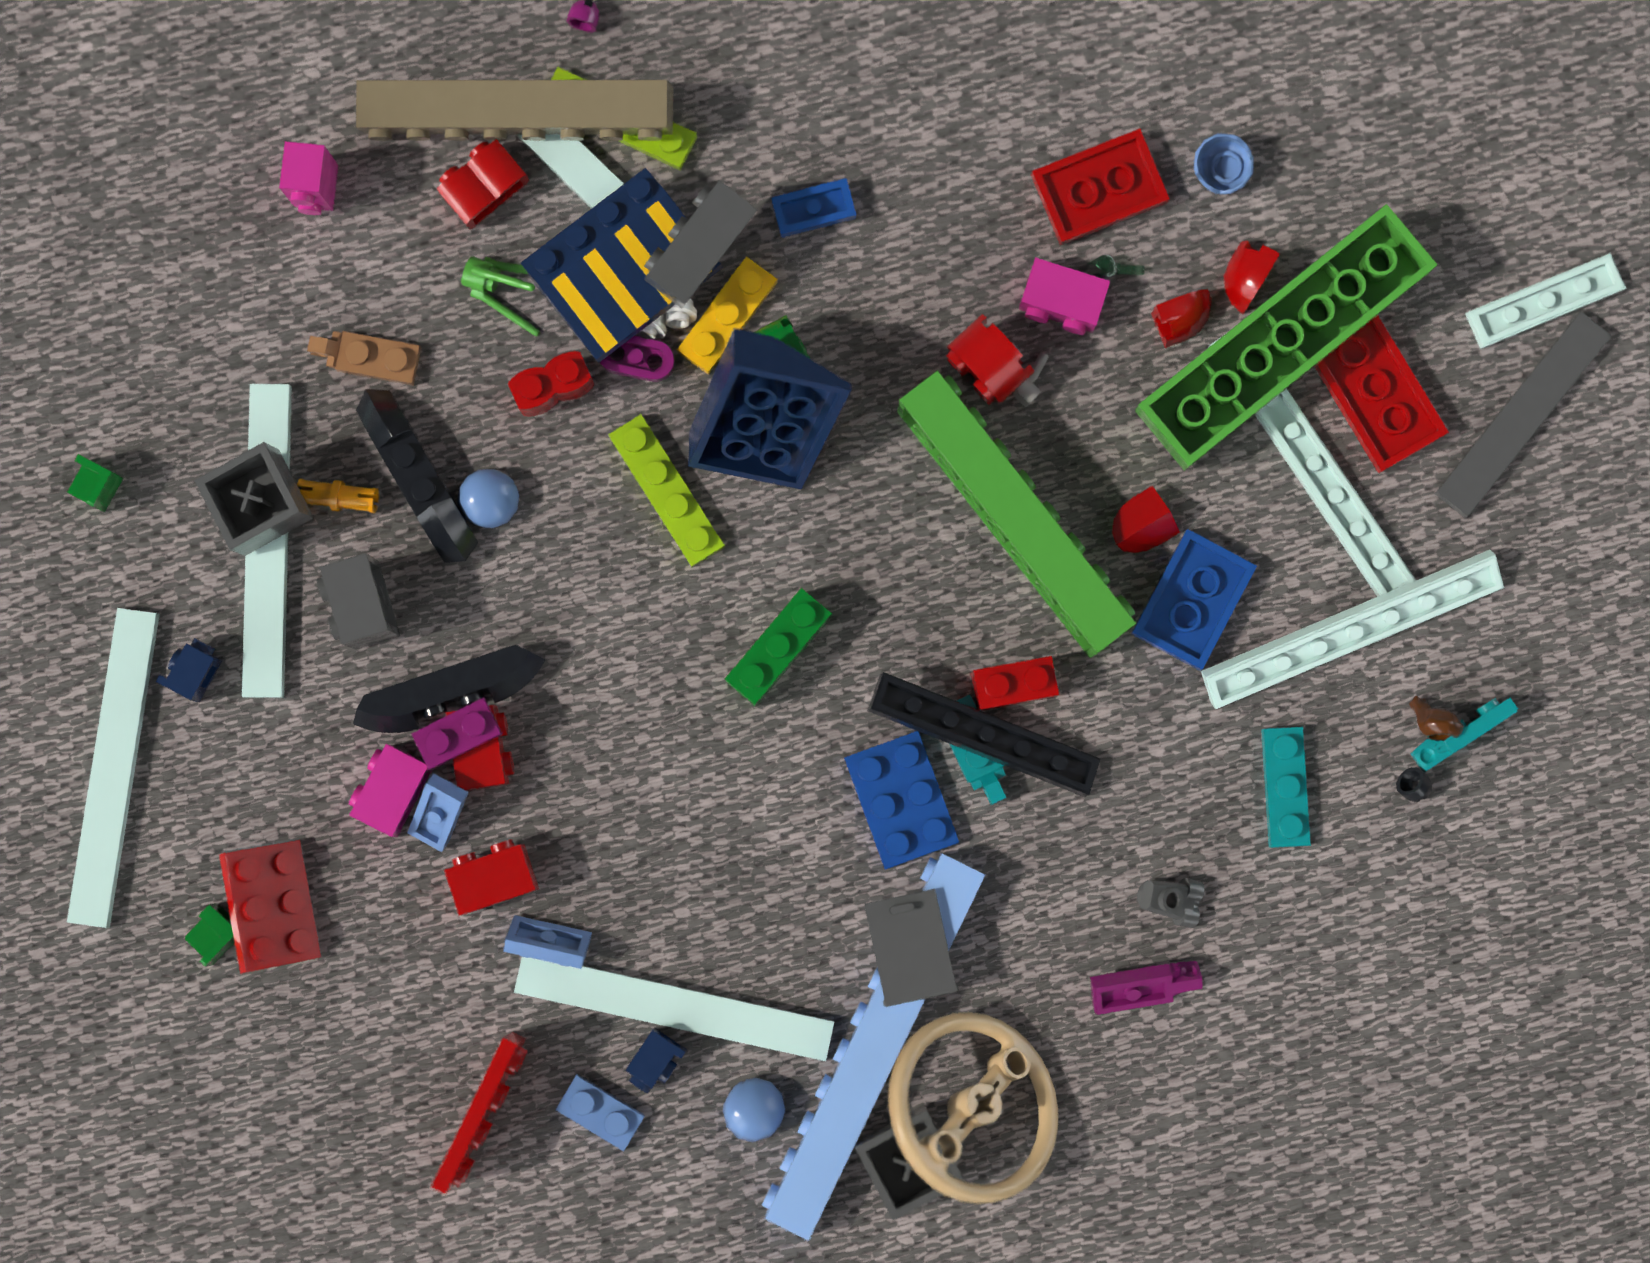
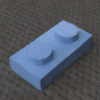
(437, 812)
(547, 942)
(600, 1112)

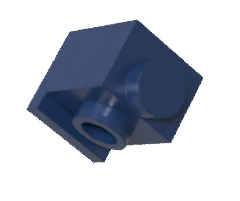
(191, 670)
(654, 1060)

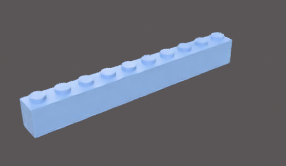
(860, 1074)

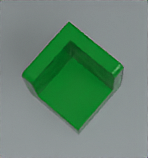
(94, 484)
(212, 934)

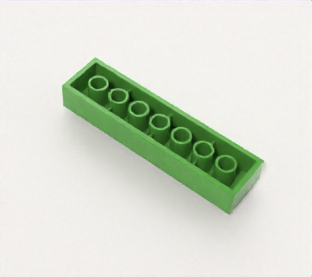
(1285, 337)
(1015, 514)

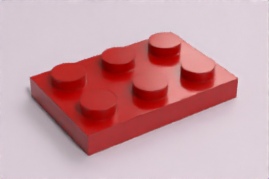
(1100, 186)
(270, 906)

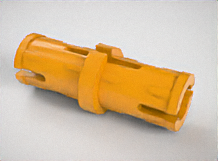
(339, 496)

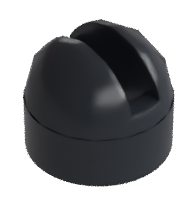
(1407, 785)

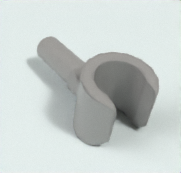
(1028, 391)

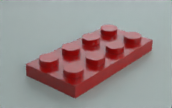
(1380, 396)
(475, 1126)

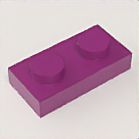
(456, 733)

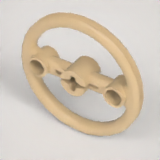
(973, 1108)

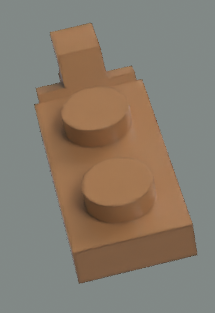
(368, 356)

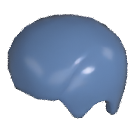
(1223, 163)
(488, 498)
(754, 1109)

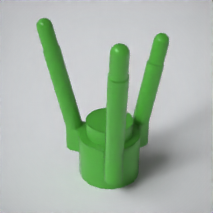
(485, 276)

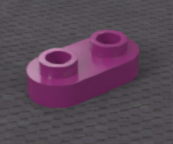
(636, 357)

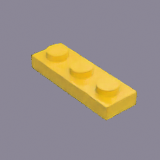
(729, 310)

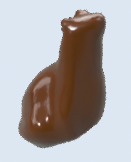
(1435, 722)

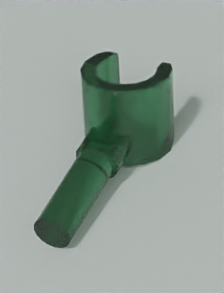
(1109, 267)

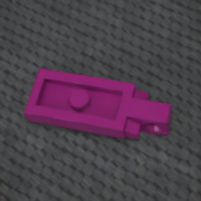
(1143, 986)

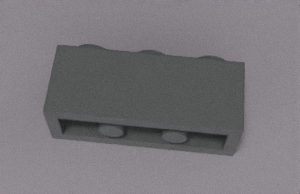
(698, 243)

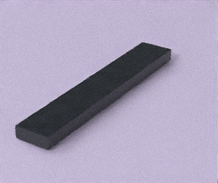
(984, 734)

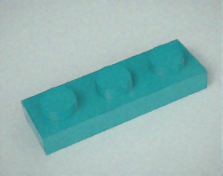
(1285, 787)

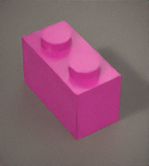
(309, 177)
(1063, 296)
(389, 790)

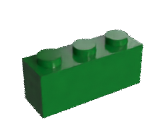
(778, 647)

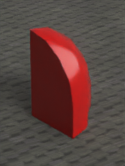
(1247, 273)
(1182, 316)
(1143, 523)

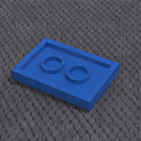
(1193, 599)
(901, 800)

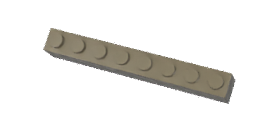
(514, 108)

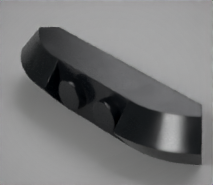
(416, 475)
(397, 706)

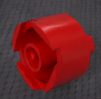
(989, 360)

